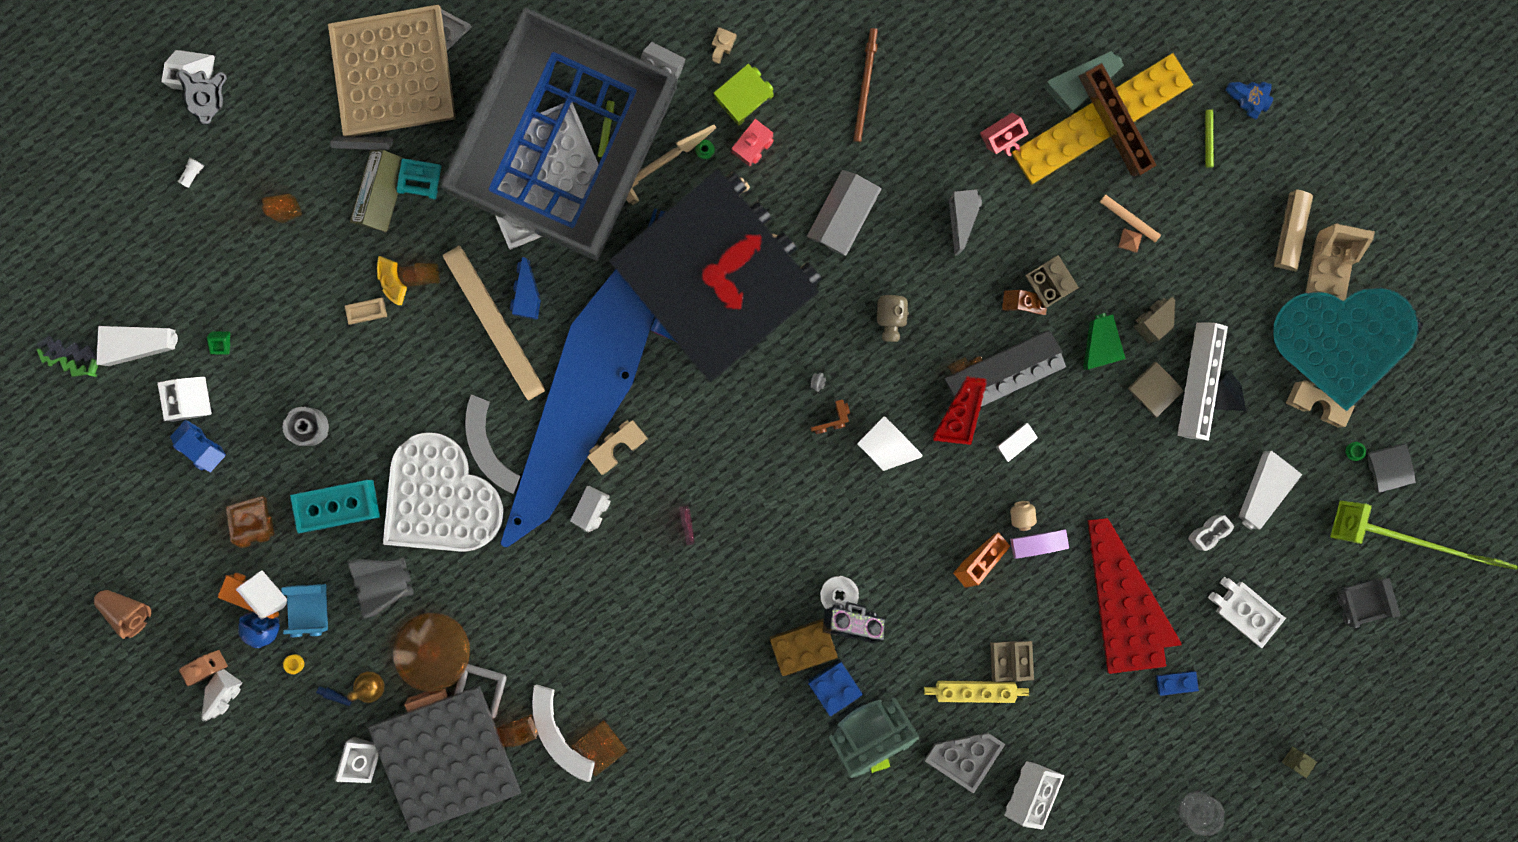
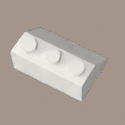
(1034, 795)

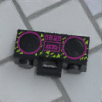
(853, 625)

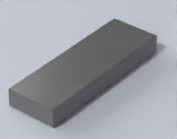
(362, 142)

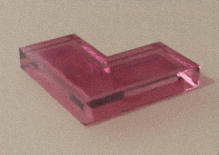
(687, 524)

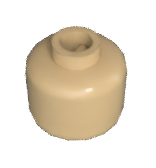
(1023, 515)

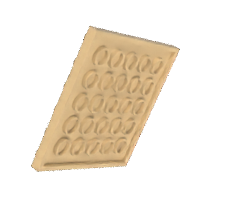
(392, 71)

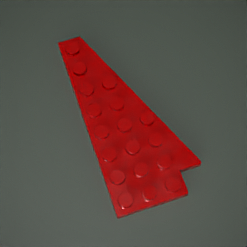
(1129, 613)

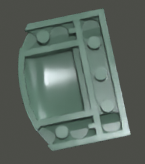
(872, 735)

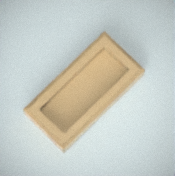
(365, 311)

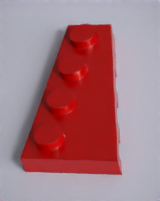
(962, 415)

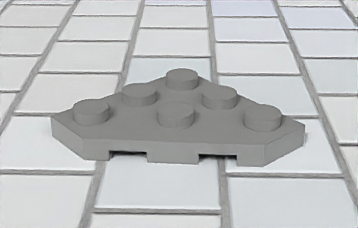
(966, 758)

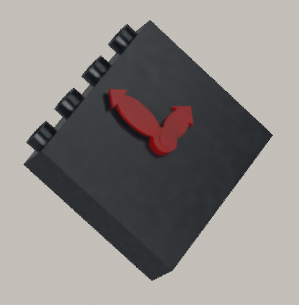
(716, 274)

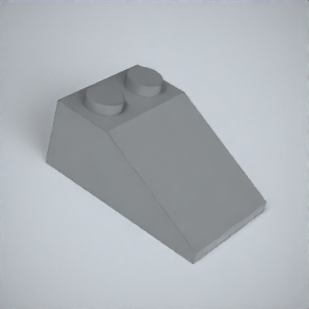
(963, 212)

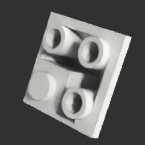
(186, 61)
(218, 694)

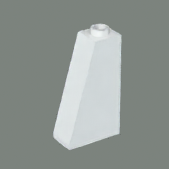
(131, 343)
(1268, 488)

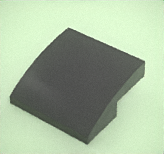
(1391, 467)

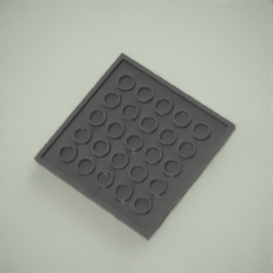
(444, 759)

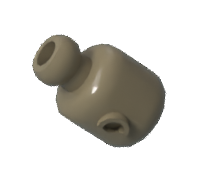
(892, 313)

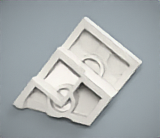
(888, 446)

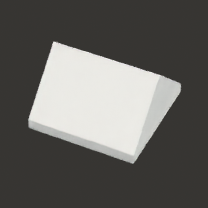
(262, 595)
(357, 761)

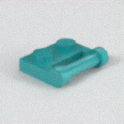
(419, 172)

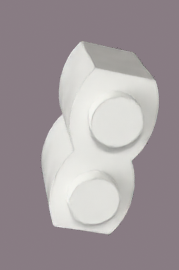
(1212, 530)

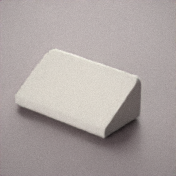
(1016, 442)

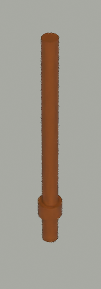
(871, 48)

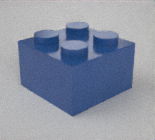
(835, 687)

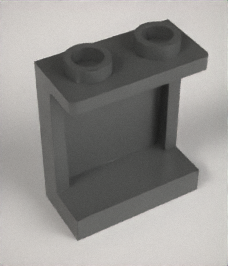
(1368, 601)

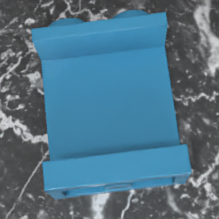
(306, 609)

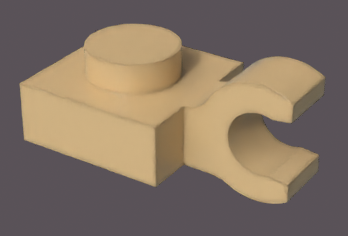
(723, 43)

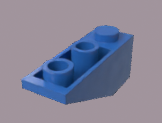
(527, 297)

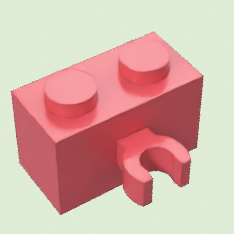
(1004, 134)
(752, 143)

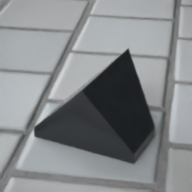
(1229, 394)

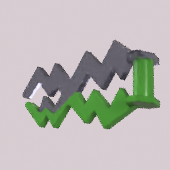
(61, 356)

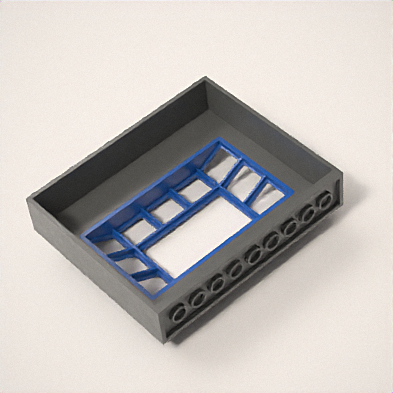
(511, 105)

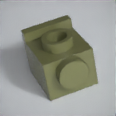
(1299, 762)

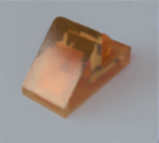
(419, 274)

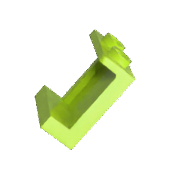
(743, 93)

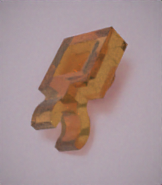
(962, 364)

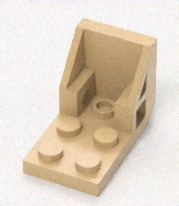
(1333, 257)

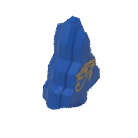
(1251, 97)

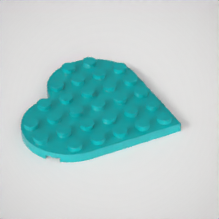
(1345, 342)

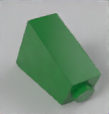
(1102, 343)

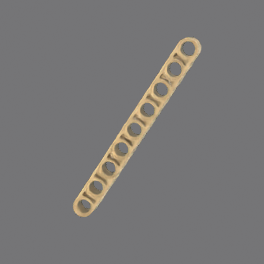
(493, 322)

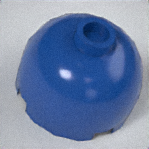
(257, 631)

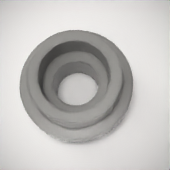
(818, 381)

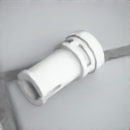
(192, 168)

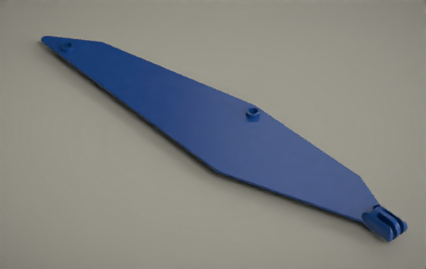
(582, 398)

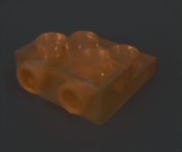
(249, 522)

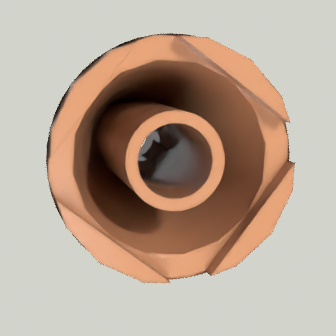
(122, 613)

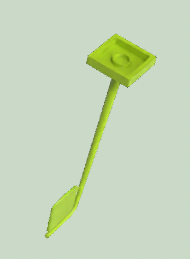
(1352, 522)

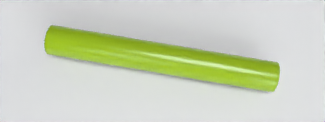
(606, 130)
(1209, 138)

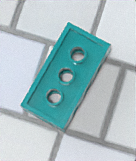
(324, 499)

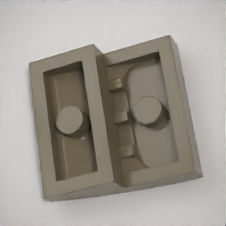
(1155, 389)
(1012, 661)

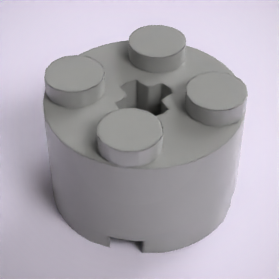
(298, 418)

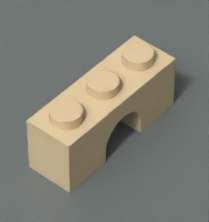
(1305, 395)
(602, 455)

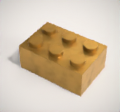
(802, 647)

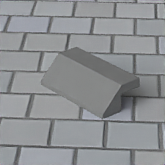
(844, 212)

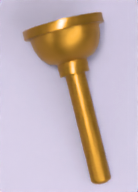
(367, 687)

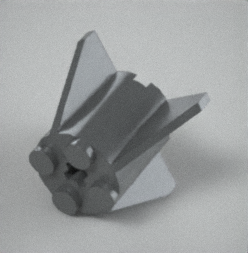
(380, 583)

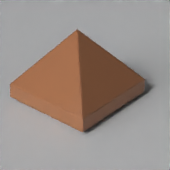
(1130, 240)

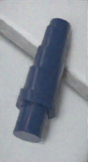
(330, 694)

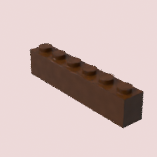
(1117, 120)

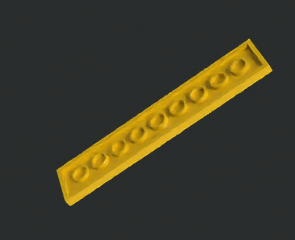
(1086, 128)

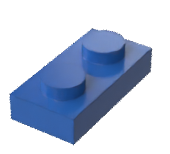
(1177, 683)

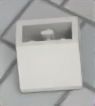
(184, 398)
(590, 508)

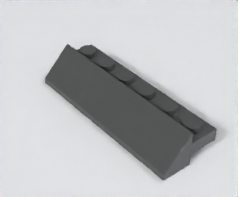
(1013, 367)

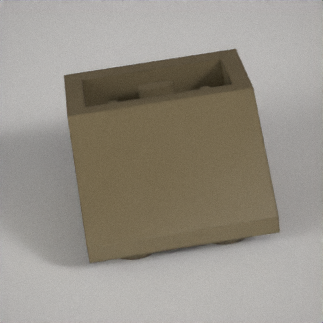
(1051, 281)
(1158, 321)

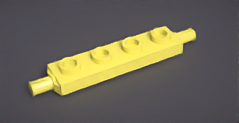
(976, 691)

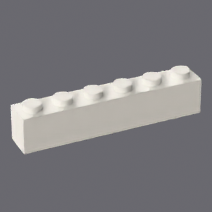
(1202, 381)

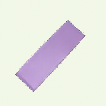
(1039, 543)

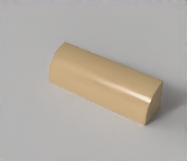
(1293, 230)

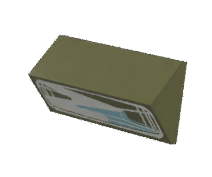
(377, 191)

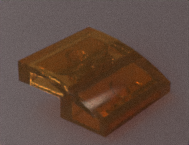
(600, 746)

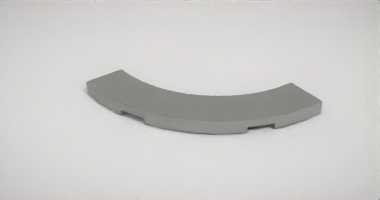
(481, 448)

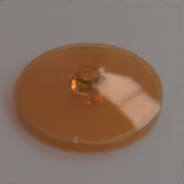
(431, 652)

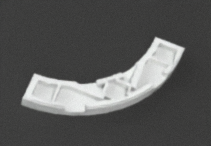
(553, 739)

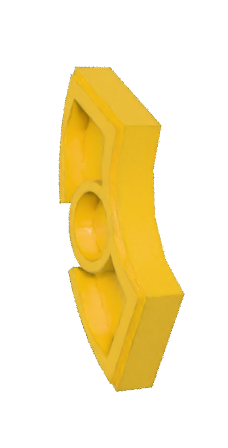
(389, 280)

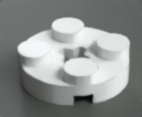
(841, 584)

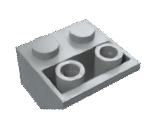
(663, 59)

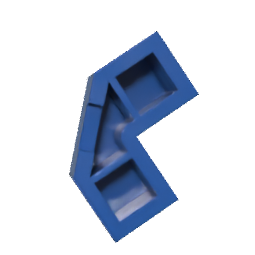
(199, 449)

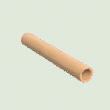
(1130, 218)

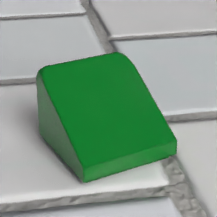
(219, 342)

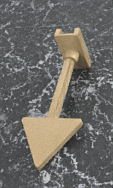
(684, 145)

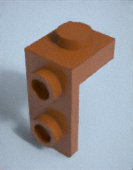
(1023, 300)
(842, 410)

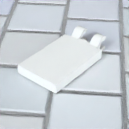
(1247, 612)

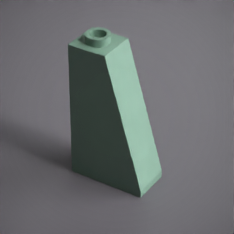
(1068, 88)

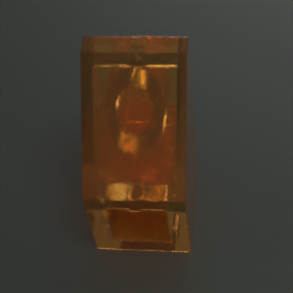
(281, 207)
(518, 732)

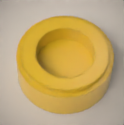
(293, 664)

